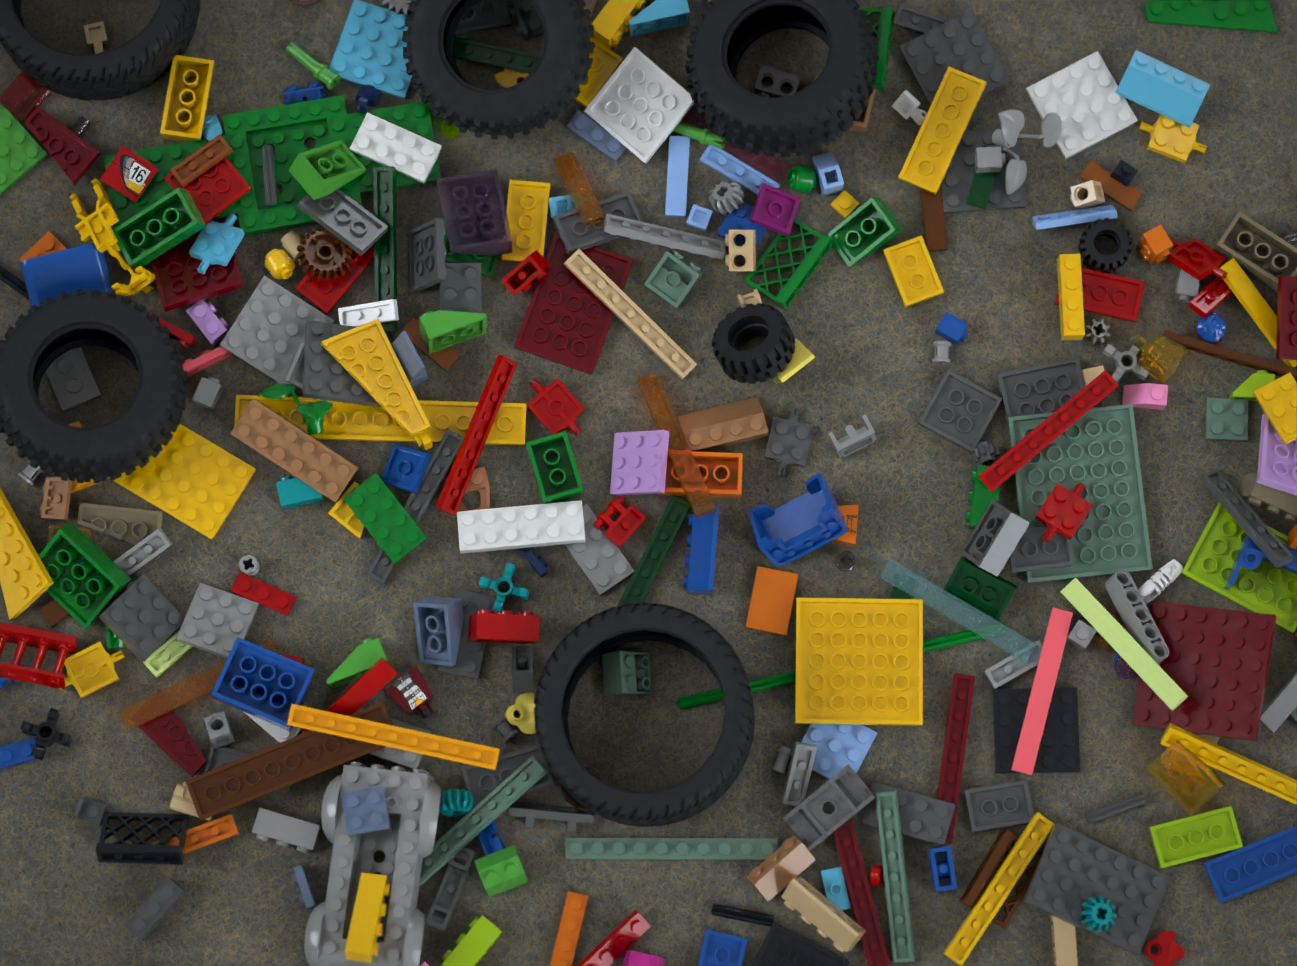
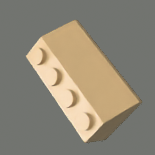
(823, 914)

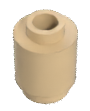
(290, 243)

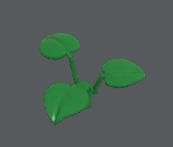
(311, 412)

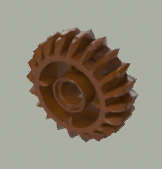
(320, 265)

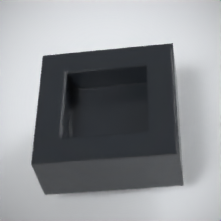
(1124, 173)

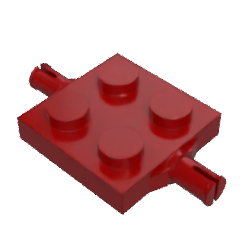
(1197, 259)
(555, 407)
(1063, 511)

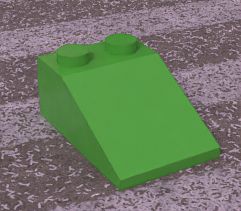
(326, 169)
(450, 328)
(358, 662)

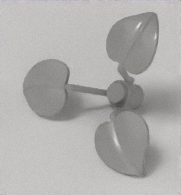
(1011, 124)

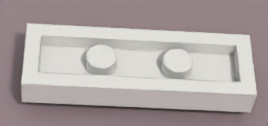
(361, 314)

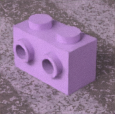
(207, 322)

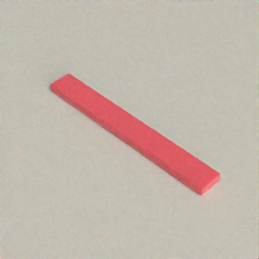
(1041, 691)

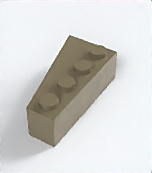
(1268, 498)

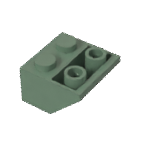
(626, 673)

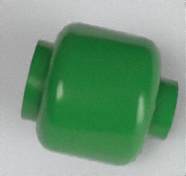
(802, 178)

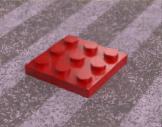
(214, 188)

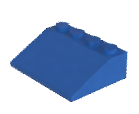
(262, 683)

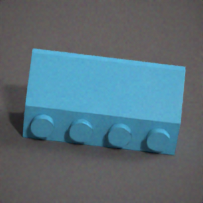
(1162, 88)

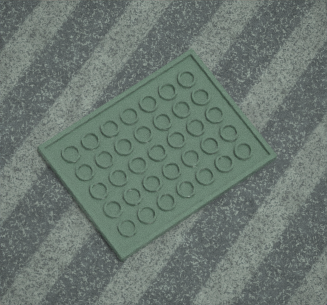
(1105, 458)

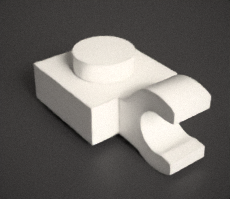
(908, 107)

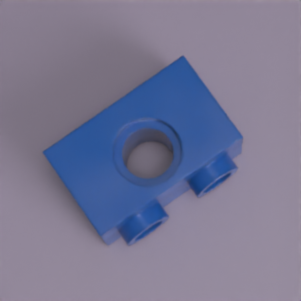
(942, 869)

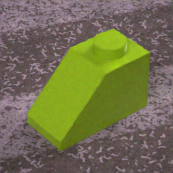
(1254, 382)

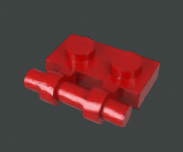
(624, 526)

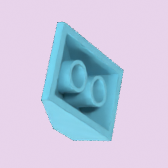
(660, 16)

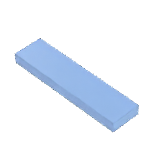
(735, 169)
(677, 176)
(1074, 217)

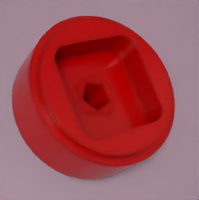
(876, 875)

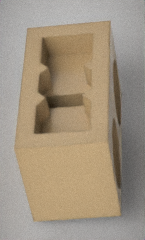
(747, 250)

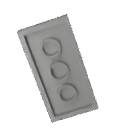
(599, 557)

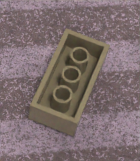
(1258, 251)

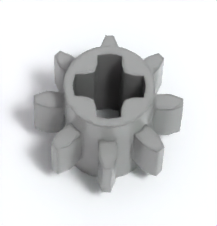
(1103, 332)

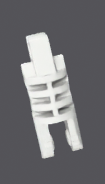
(1160, 580)

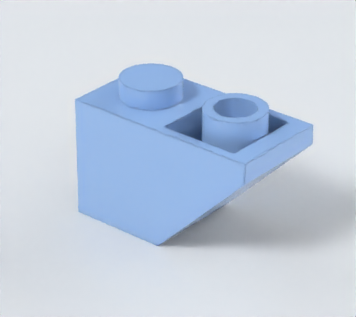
(828, 173)

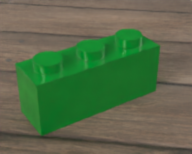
(979, 498)

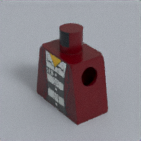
(412, 693)

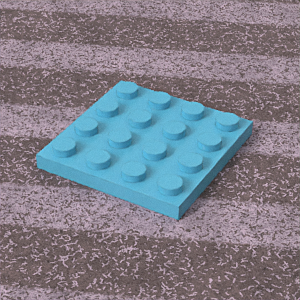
(373, 50)

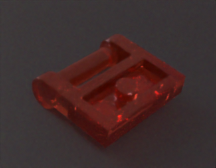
(18, 93)

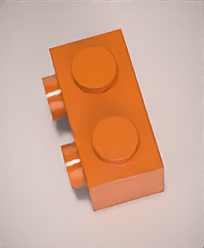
(1155, 245)

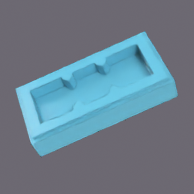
(836, 888)

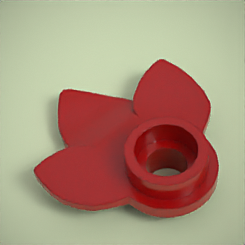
(1167, 949)

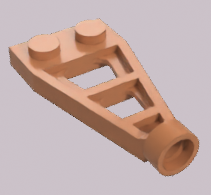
(478, 483)

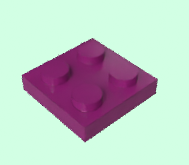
(775, 209)

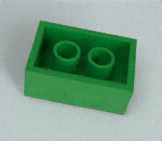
(555, 468)

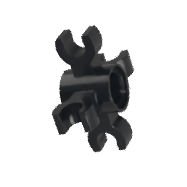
(61, 738)

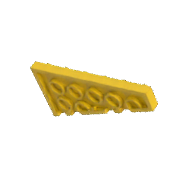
(374, 365)
(21, 569)

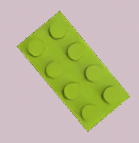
(1195, 837)

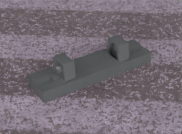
(551, 812)

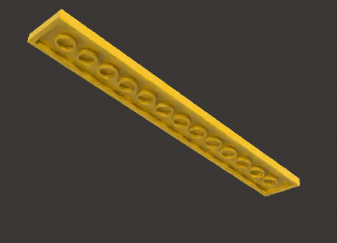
(372, 423)

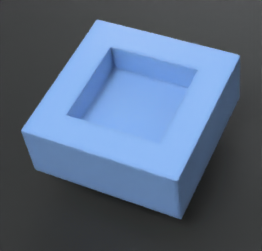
(699, 217)

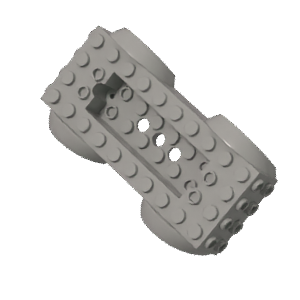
(413, 819)

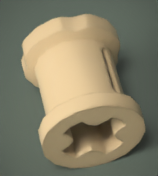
(750, 298)

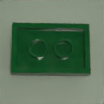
(980, 588)

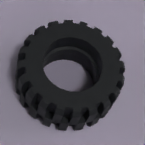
(759, 362)

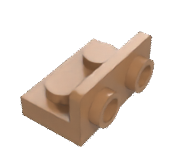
(55, 499)

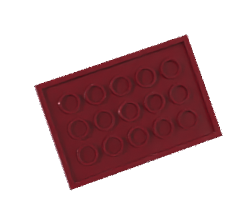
(564, 316)

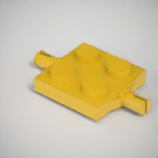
(1172, 138)
(92, 669)

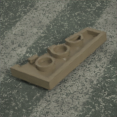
(120, 522)

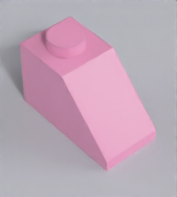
(1146, 395)

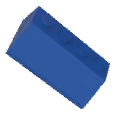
(702, 553)

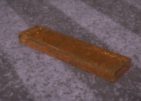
(579, 189)

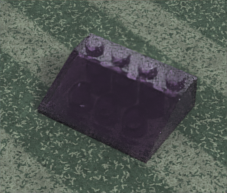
(475, 214)

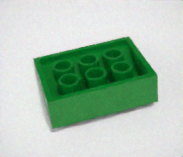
(81, 575)

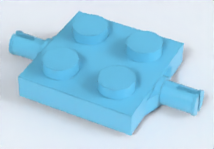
(216, 243)

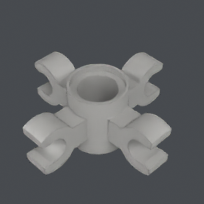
(1135, 368)

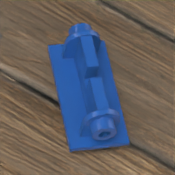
(296, 94)
(489, 841)

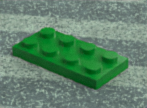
(385, 518)

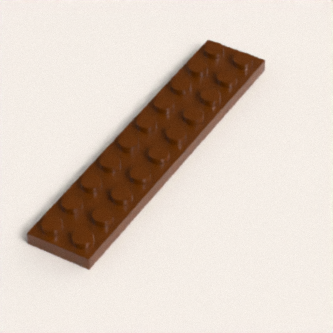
(279, 766)

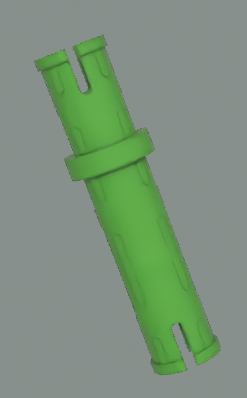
(704, 136)

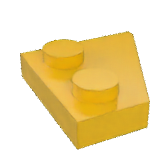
(345, 516)

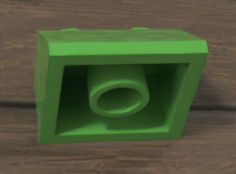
(501, 871)

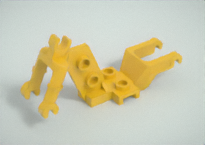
(98, 228)

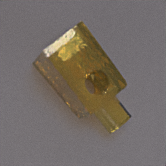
(1159, 356)

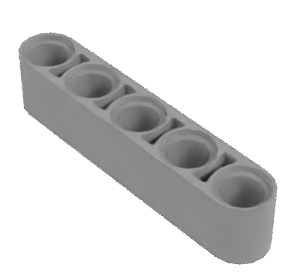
(1136, 615)

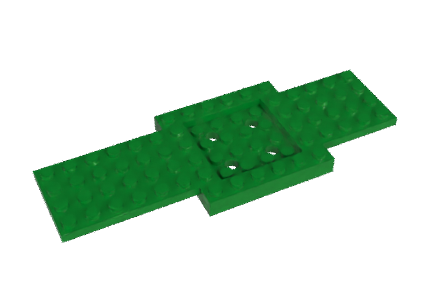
(287, 130)

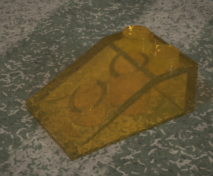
(1186, 777)

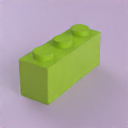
(474, 944)

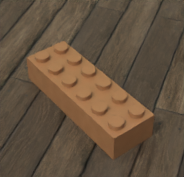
(295, 450)

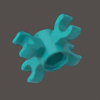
(518, 592)

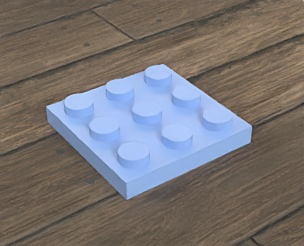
(838, 746)

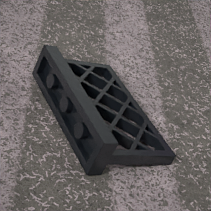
(140, 851)

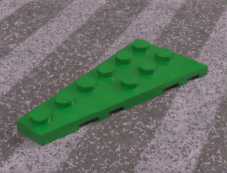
(1216, 14)

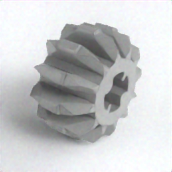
(726, 196)

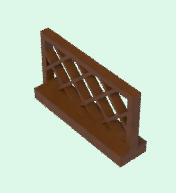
(986, 871)

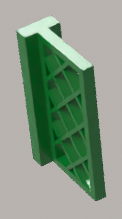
(884, 41)
(800, 275)

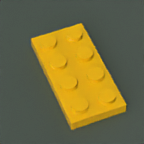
(527, 218)

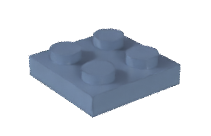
(365, 810)

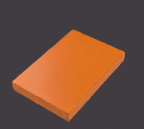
(771, 601)

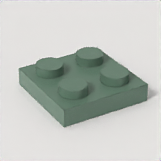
(1226, 419)

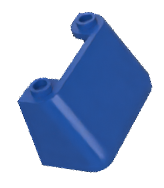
(66, 272)
(799, 524)

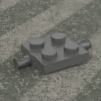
(788, 442)

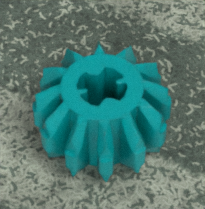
(456, 803)
(1092, 909)

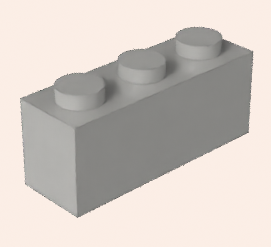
(286, 830)

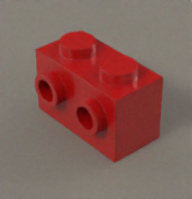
(521, 276)

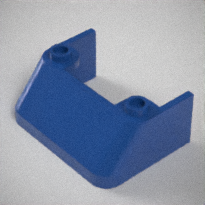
(1251, 557)

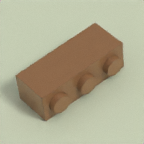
(780, 868)

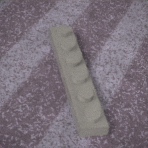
(664, 236)

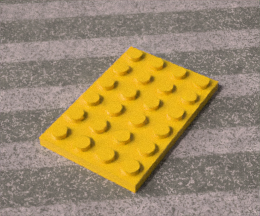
(191, 481)

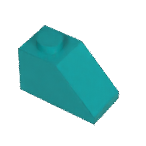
(296, 493)

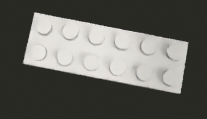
(521, 526)

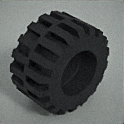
(1113, 231)

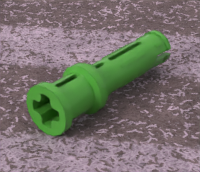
(319, 71)

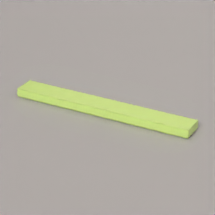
(1124, 644)

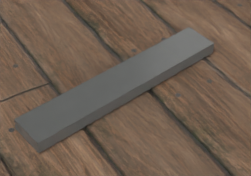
(1246, 518)

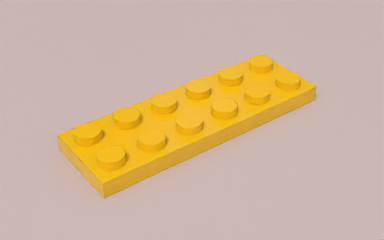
(942, 130)

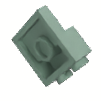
(674, 277)

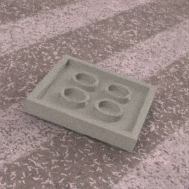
(216, 620)

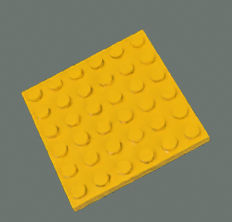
(859, 661)

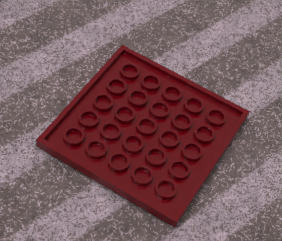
(1218, 663)

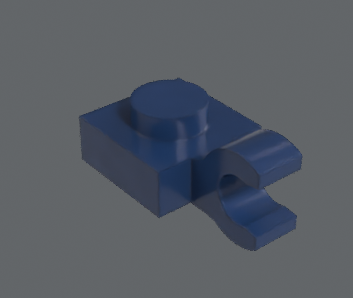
(367, 96)
(538, 564)

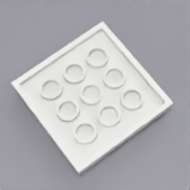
(1085, 102)
(640, 105)

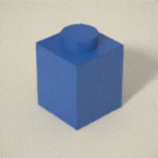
(952, 329)

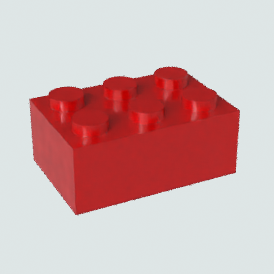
(503, 627)

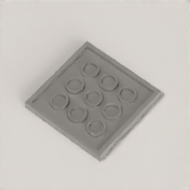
(271, 329)

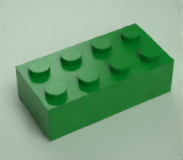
(159, 228)

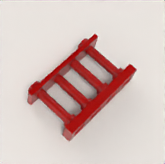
(42, 640)

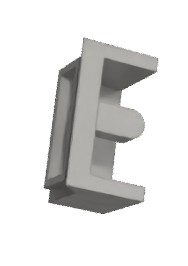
(855, 439)

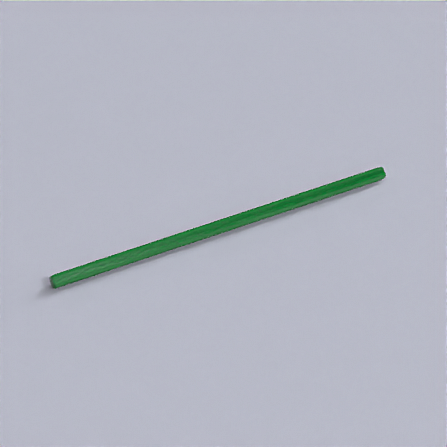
(790, 677)

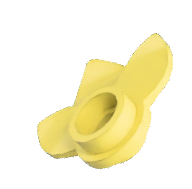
(525, 706)

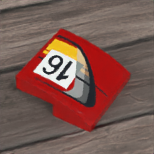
(129, 174)

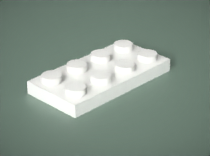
(395, 147)

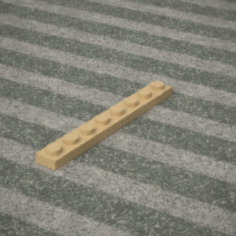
(630, 314)

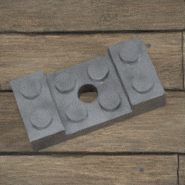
(846, 793)

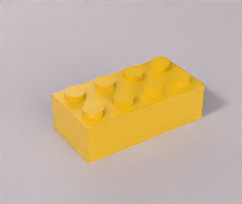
(614, 21)

